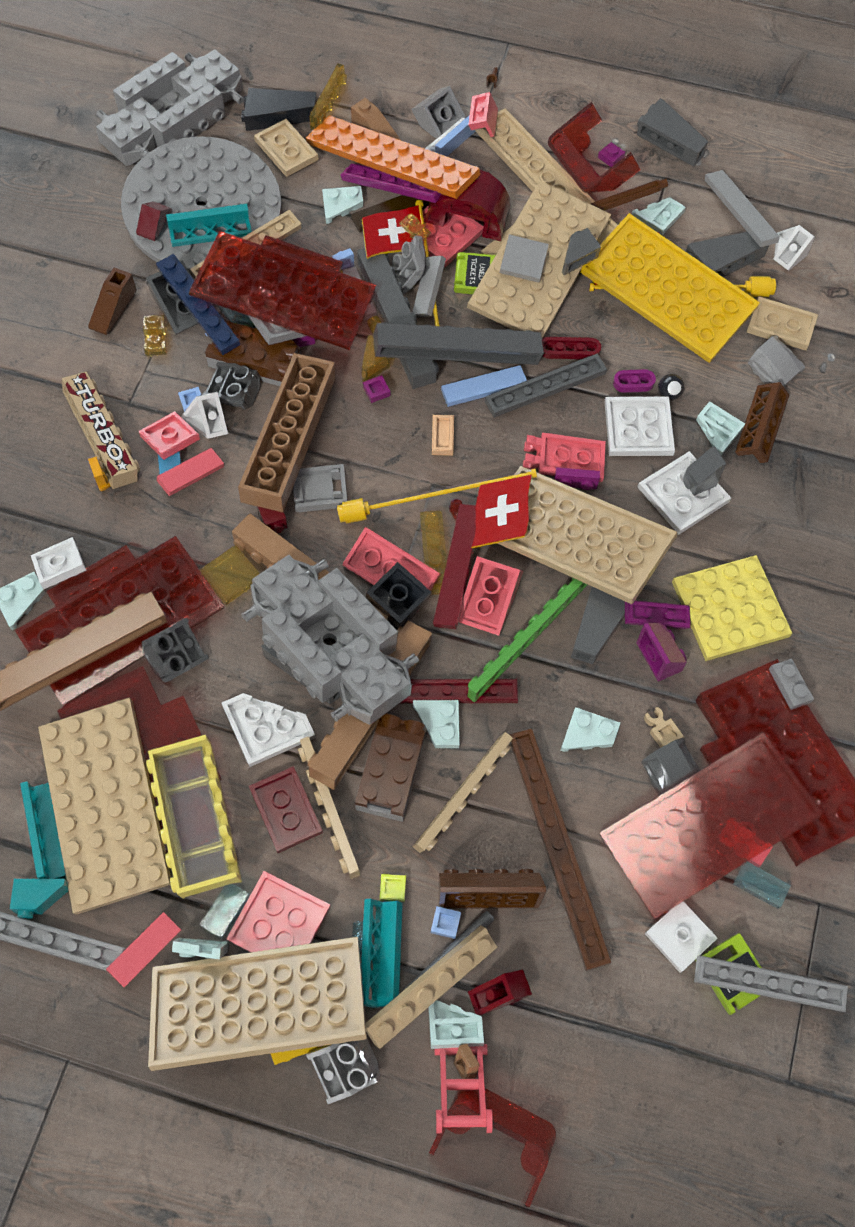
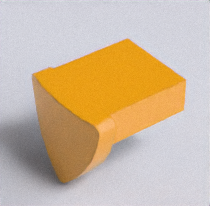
(99, 474)

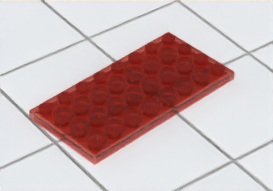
(709, 825)

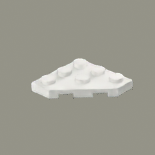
(265, 727)

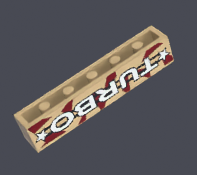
(100, 430)

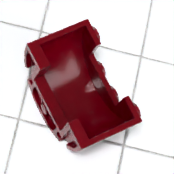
(483, 201)

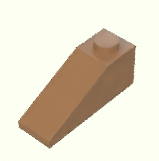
(369, 116)

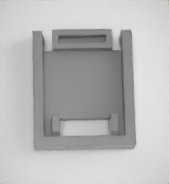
(315, 488)

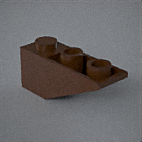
(112, 300)

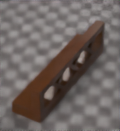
(768, 420)

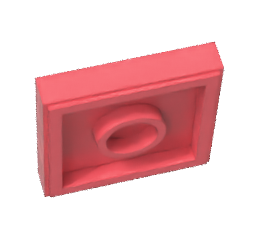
(169, 435)

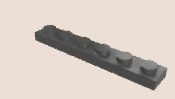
(545, 385)

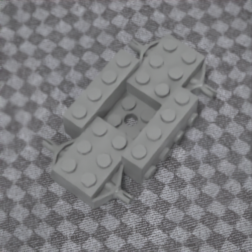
(168, 104)
(306, 611)

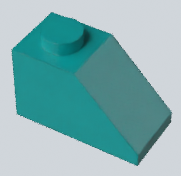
(36, 895)

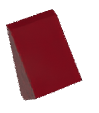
(152, 219)

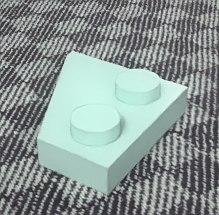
(341, 201)
(660, 215)
(719, 426)
(19, 598)
(441, 721)
(589, 731)
(198, 947)
(453, 1026)

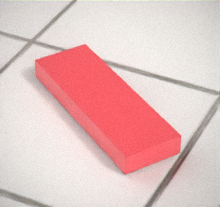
(190, 471)
(143, 950)

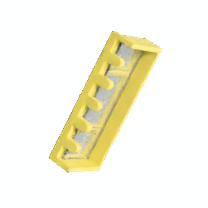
(193, 817)

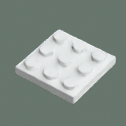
(639, 426)
(676, 502)

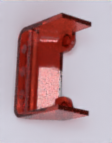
(572, 140)
(513, 1121)

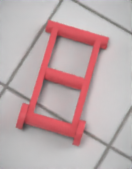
(485, 1116)

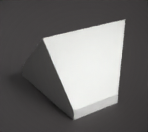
(792, 246)
(206, 415)

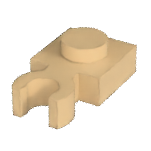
(663, 731)

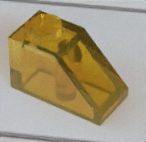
(373, 365)

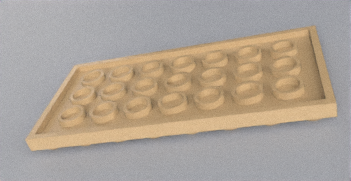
(528, 305)
(591, 538)
(103, 806)
(256, 1004)

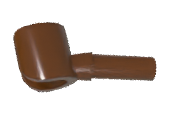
(492, 77)

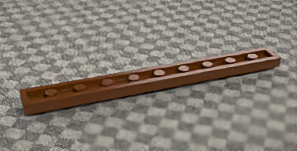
(559, 851)

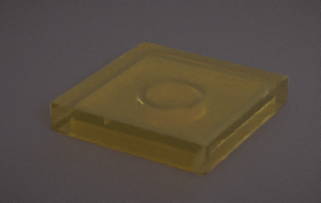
(229, 574)

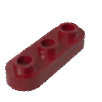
(578, 345)

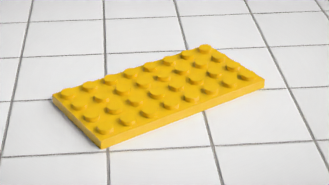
(670, 288)

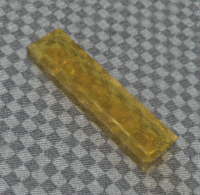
(328, 95)
(434, 544)

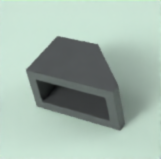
(580, 251)
(704, 472)

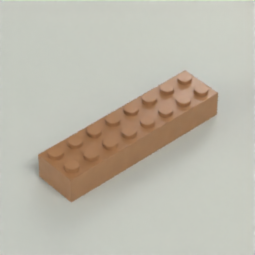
(287, 433)

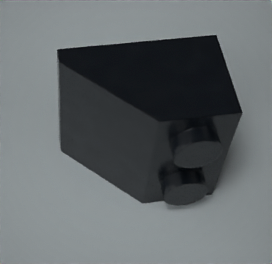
(398, 595)

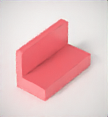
(483, 113)

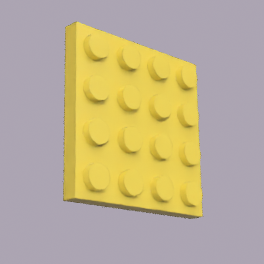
(732, 607)

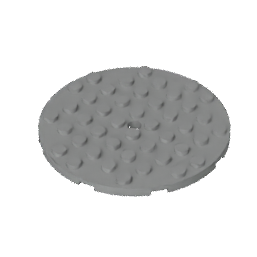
(193, 172)

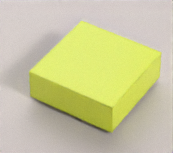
(392, 887)

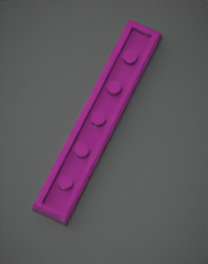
(377, 179)

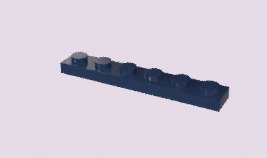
(201, 310)

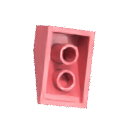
(489, 595)

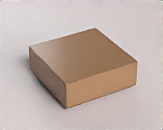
(466, 1062)

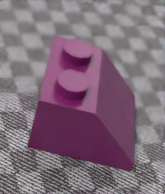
(660, 650)

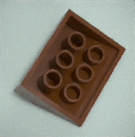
(490, 890)

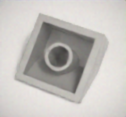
(438, 112)

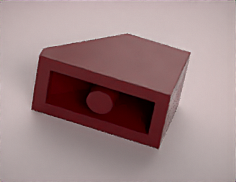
(500, 992)

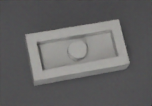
(791, 684)

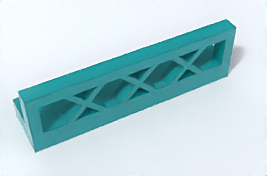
(208, 220)
(43, 831)
(384, 953)

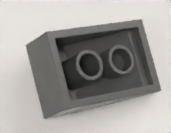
(169, 302)

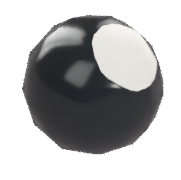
(671, 386)

